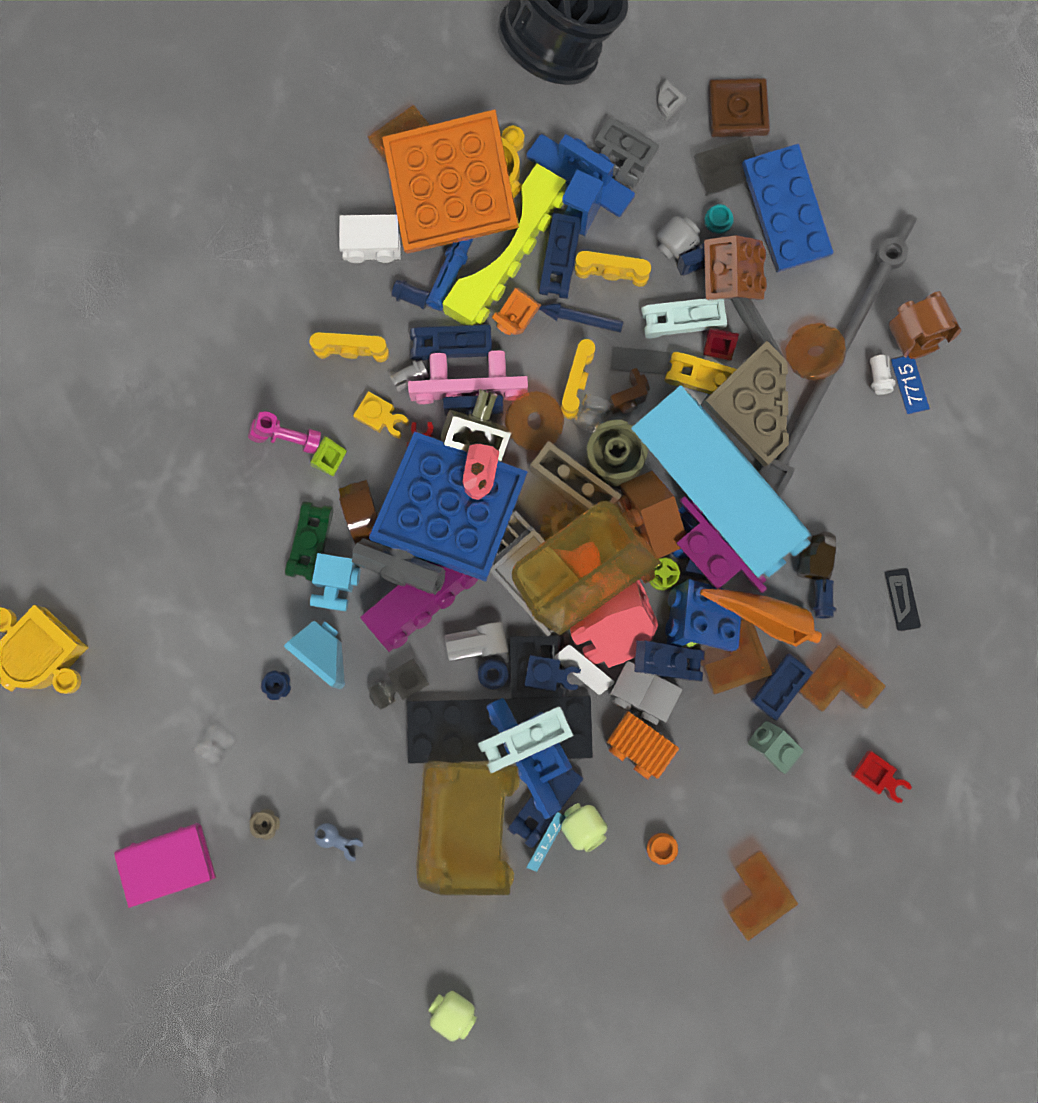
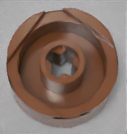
(924, 325)

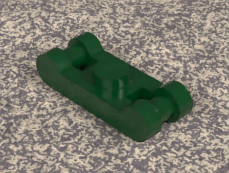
(309, 539)

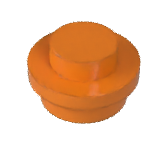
(662, 848)

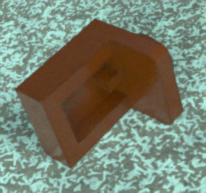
(628, 399)

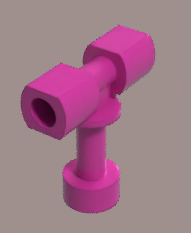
(267, 425)

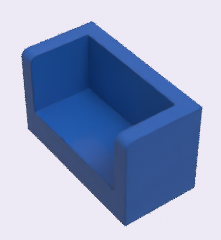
(583, 198)

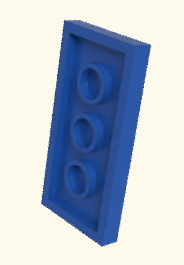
(787, 208)

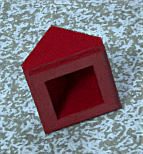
(720, 344)

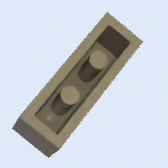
(571, 478)

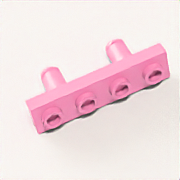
(440, 386)

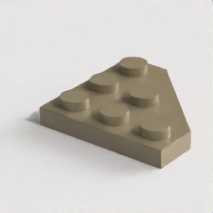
(756, 404)

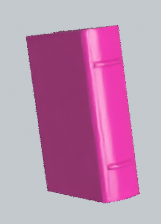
(164, 864)

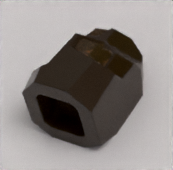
(818, 557)

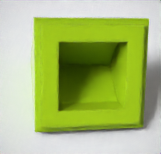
(328, 456)

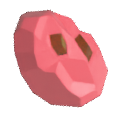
(480, 470)

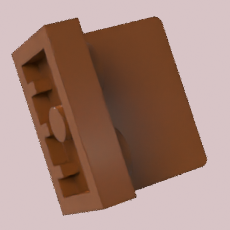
(734, 268)

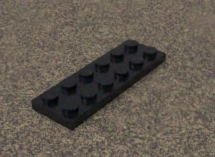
(455, 727)

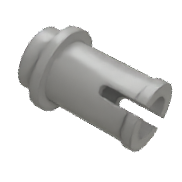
(412, 373)

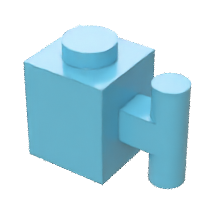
(334, 575)

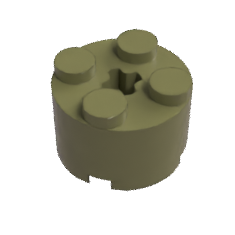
(618, 436)

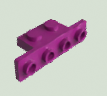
(712, 554)

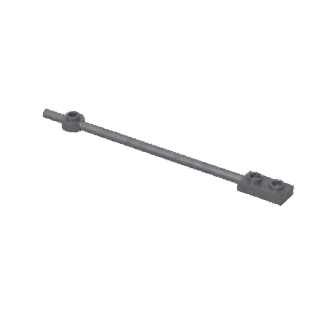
(778, 471)

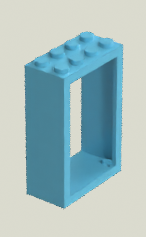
(722, 482)

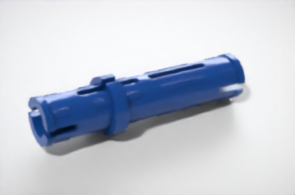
(455, 258)

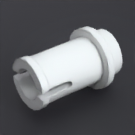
(881, 375)

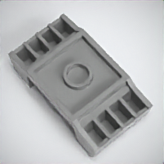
(516, 543)

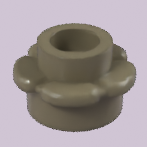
(258, 830)

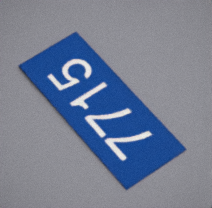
(910, 384)

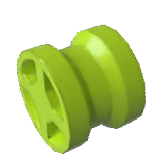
(668, 573)

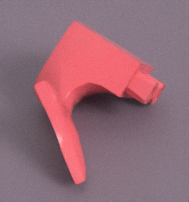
(617, 627)

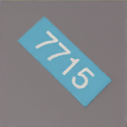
(546, 842)

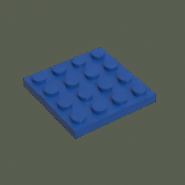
(434, 515)

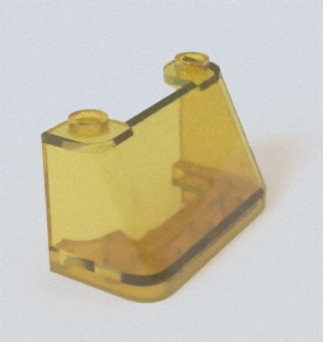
(464, 829)

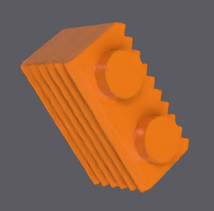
(642, 746)

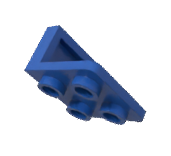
(700, 619)

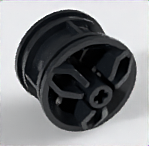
(559, 37)

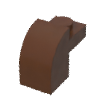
(358, 509)

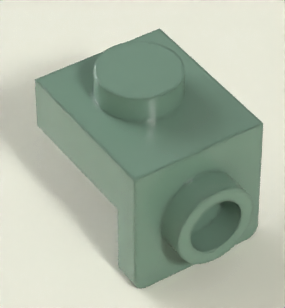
(776, 746)

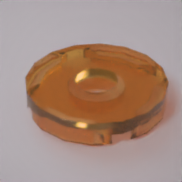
(816, 366)
(551, 420)

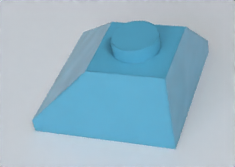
(320, 652)

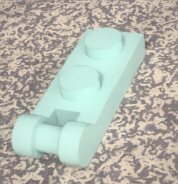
(684, 317)
(526, 739)

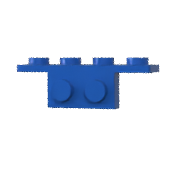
(574, 155)
(536, 768)

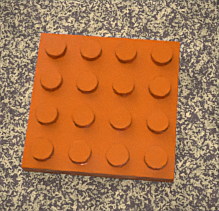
(450, 181)

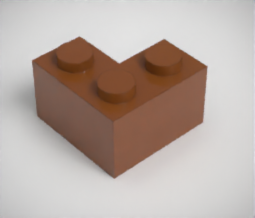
(654, 512)

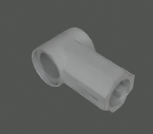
(483, 641)

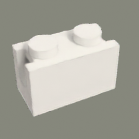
(370, 238)

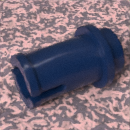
(410, 294)
(824, 602)

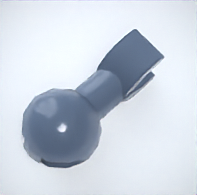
(332, 838)

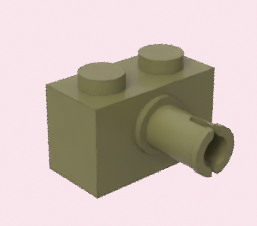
(476, 428)

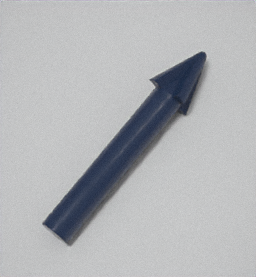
(556, 311)

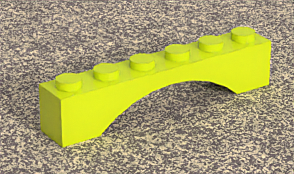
(474, 294)

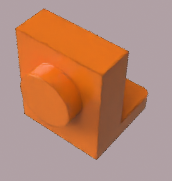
(516, 313)

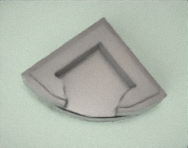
(669, 100)

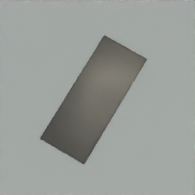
(644, 360)

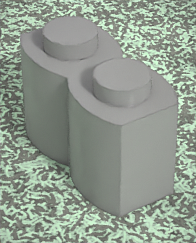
(646, 693)

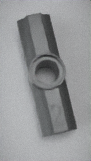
(398, 566)

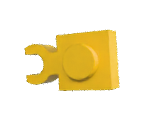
(378, 413)

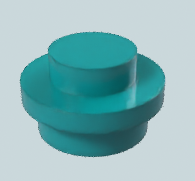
(719, 219)

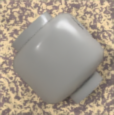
(678, 237)

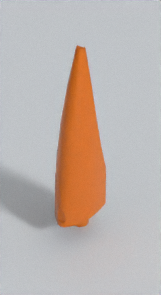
(773, 616)

